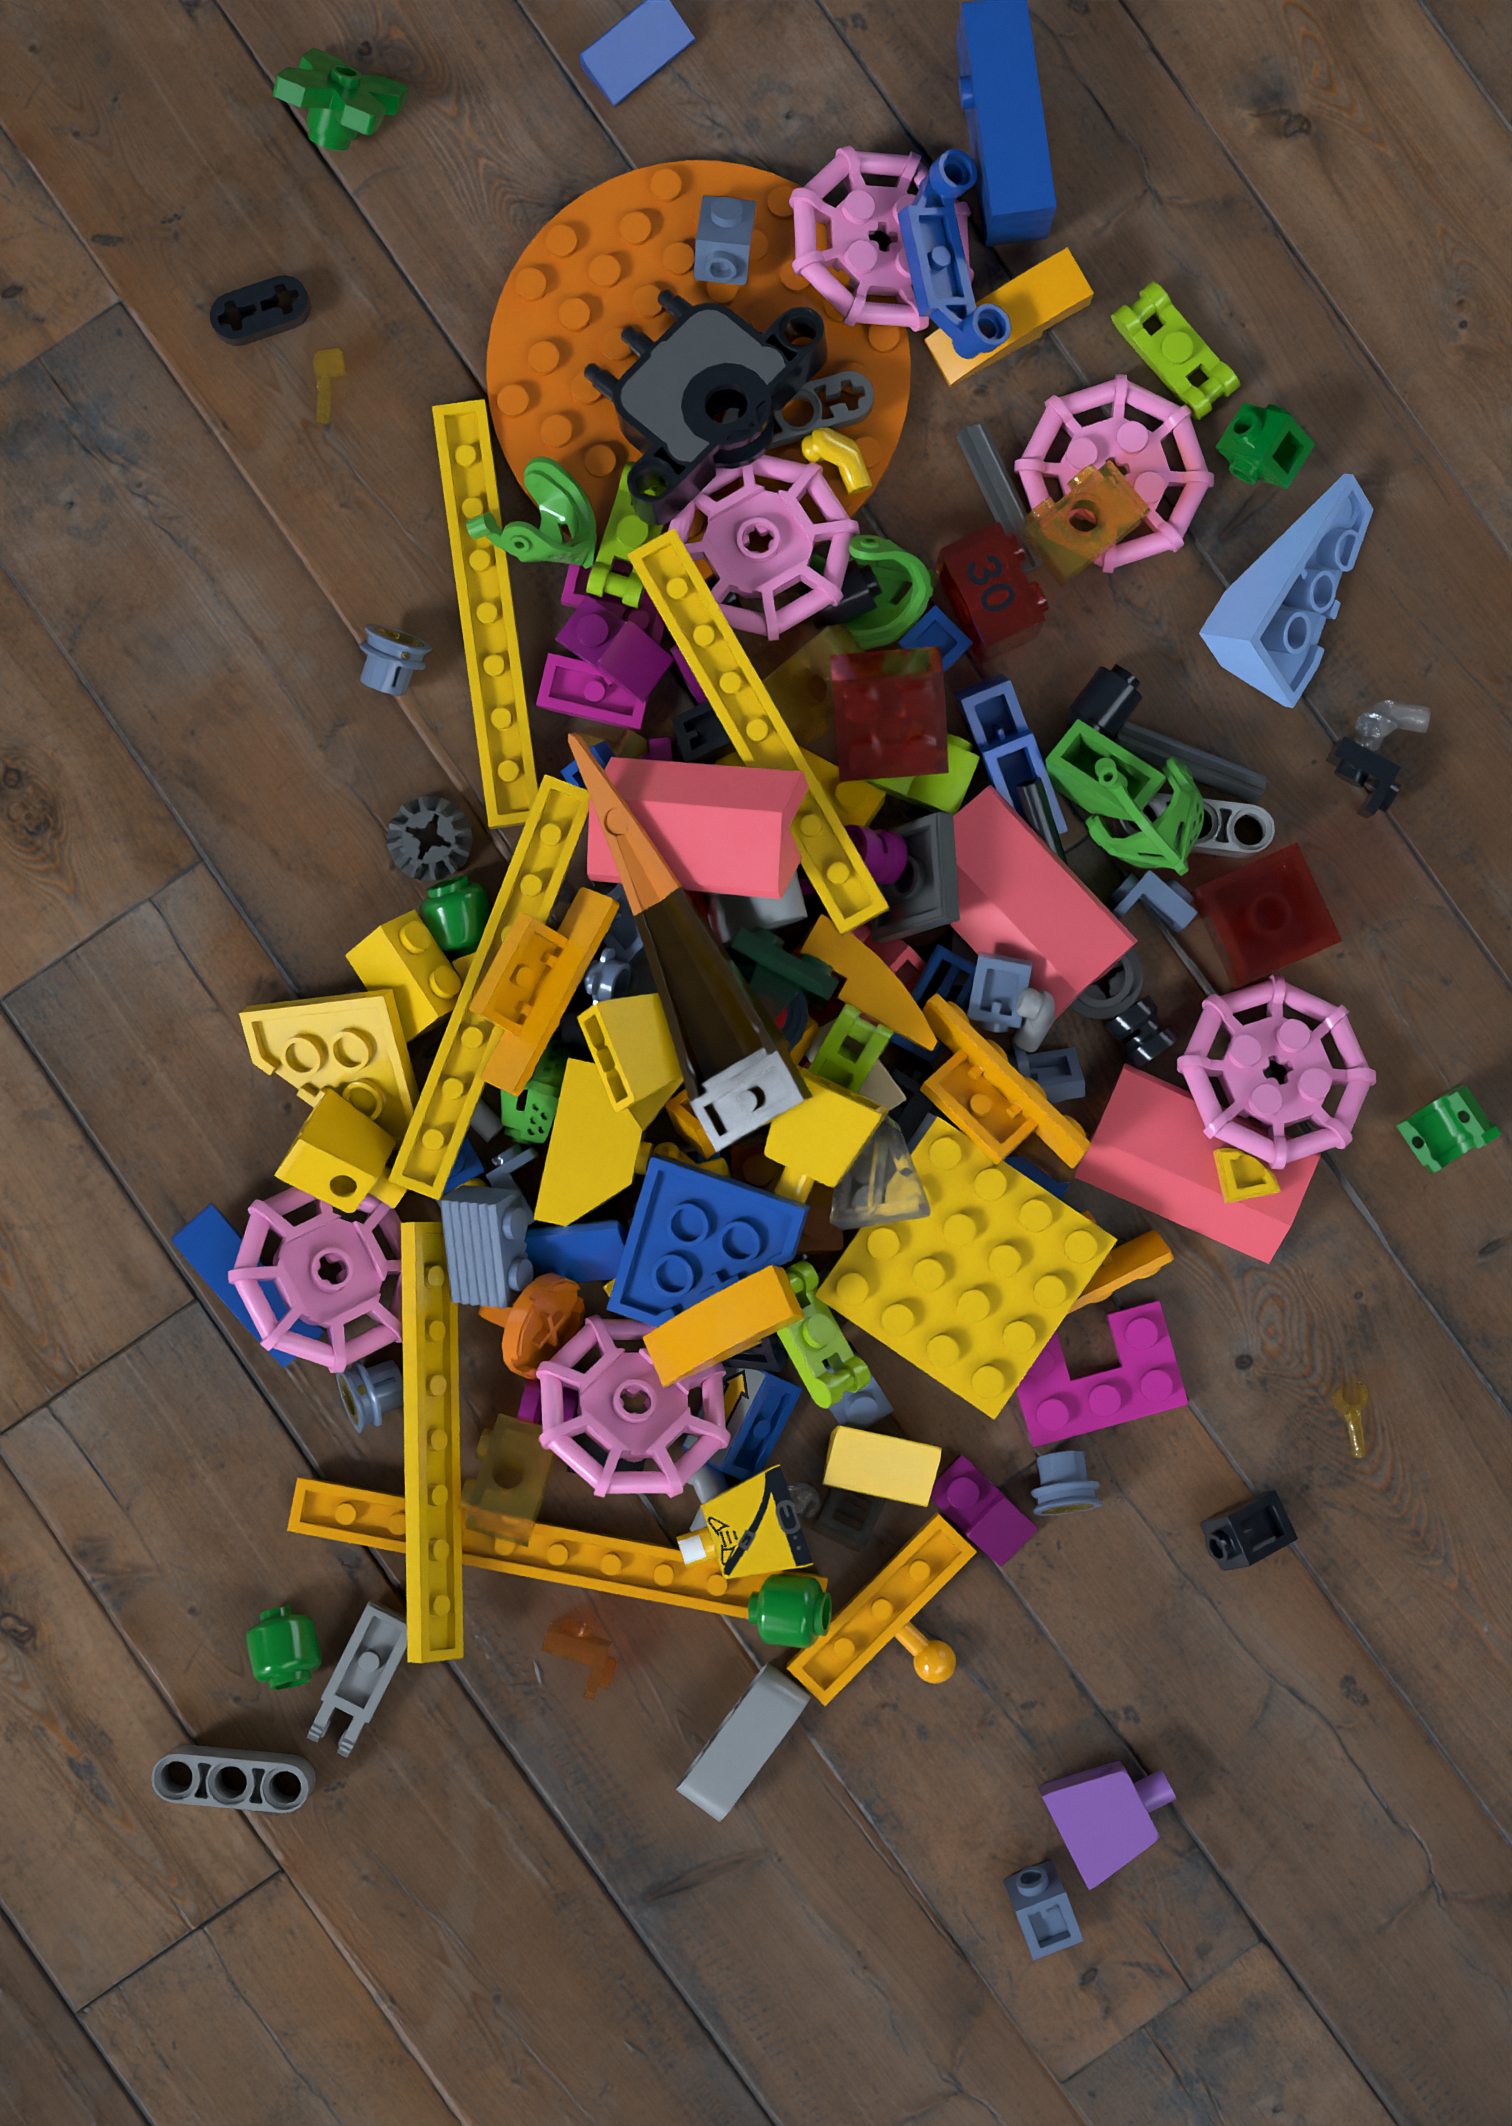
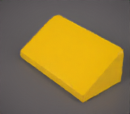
(881, 1465)

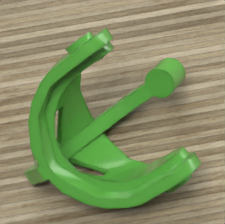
(560, 503)
(892, 571)
(1156, 842)
(542, 1097)

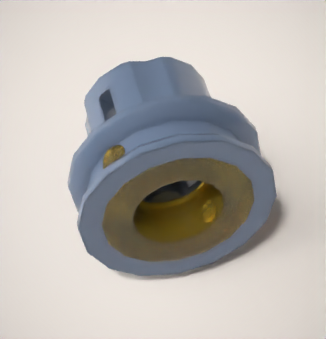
(391, 658)
(370, 1392)
(1064, 1485)

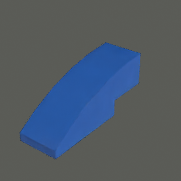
(1004, 741)
(212, 1249)

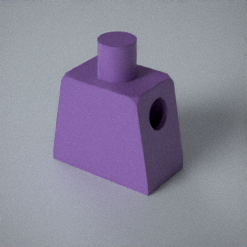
(1105, 1816)

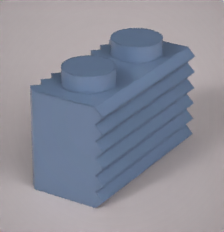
(485, 1245)

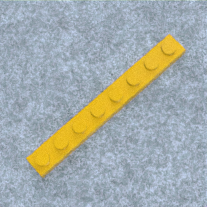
(486, 614)
(755, 725)
(470, 1040)
(431, 1448)

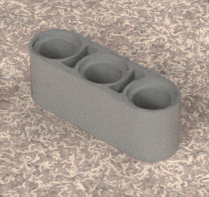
(1220, 823)
(739, 911)
(743, 1742)
(207, 1782)

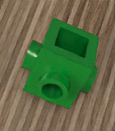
(1265, 445)

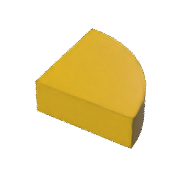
(1243, 1176)

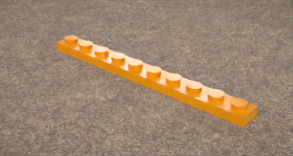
(553, 1552)

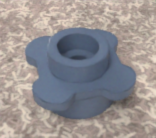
(607, 978)

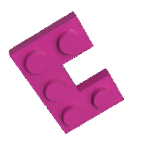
(575, 686)
(1139, 1387)

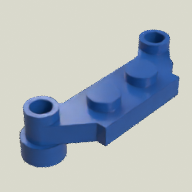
(939, 260)

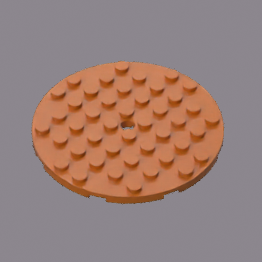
(603, 270)

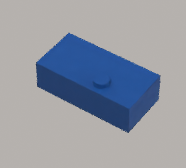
(1005, 121)

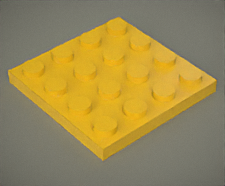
(975, 1281)

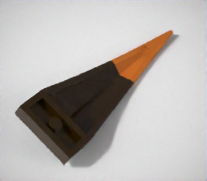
(721, 1032)

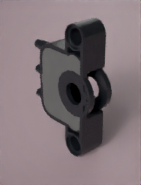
(689, 376)

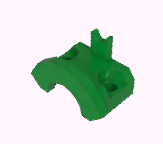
(1447, 1128)

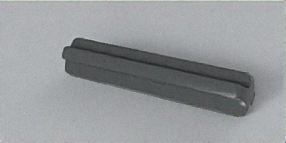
(996, 486)
(1204, 766)

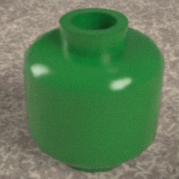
(456, 914)
(790, 1611)
(283, 1648)

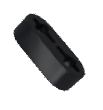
(256, 298)

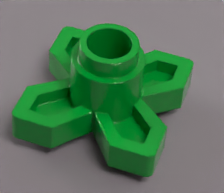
(338, 98)

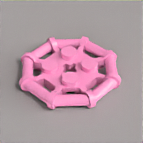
(847, 238)
(1129, 446)
(789, 552)
(1289, 1045)
(304, 1291)
(615, 1429)

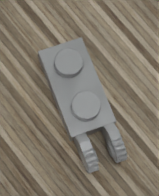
(363, 1673)

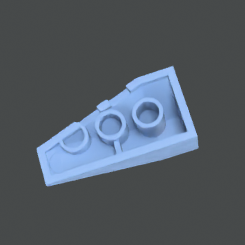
(1278, 607)

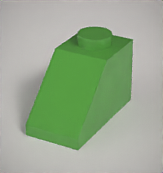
(1078, 762)

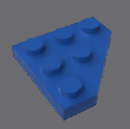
(697, 1238)

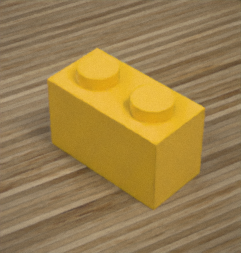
(411, 963)

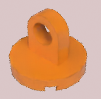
(538, 1322)

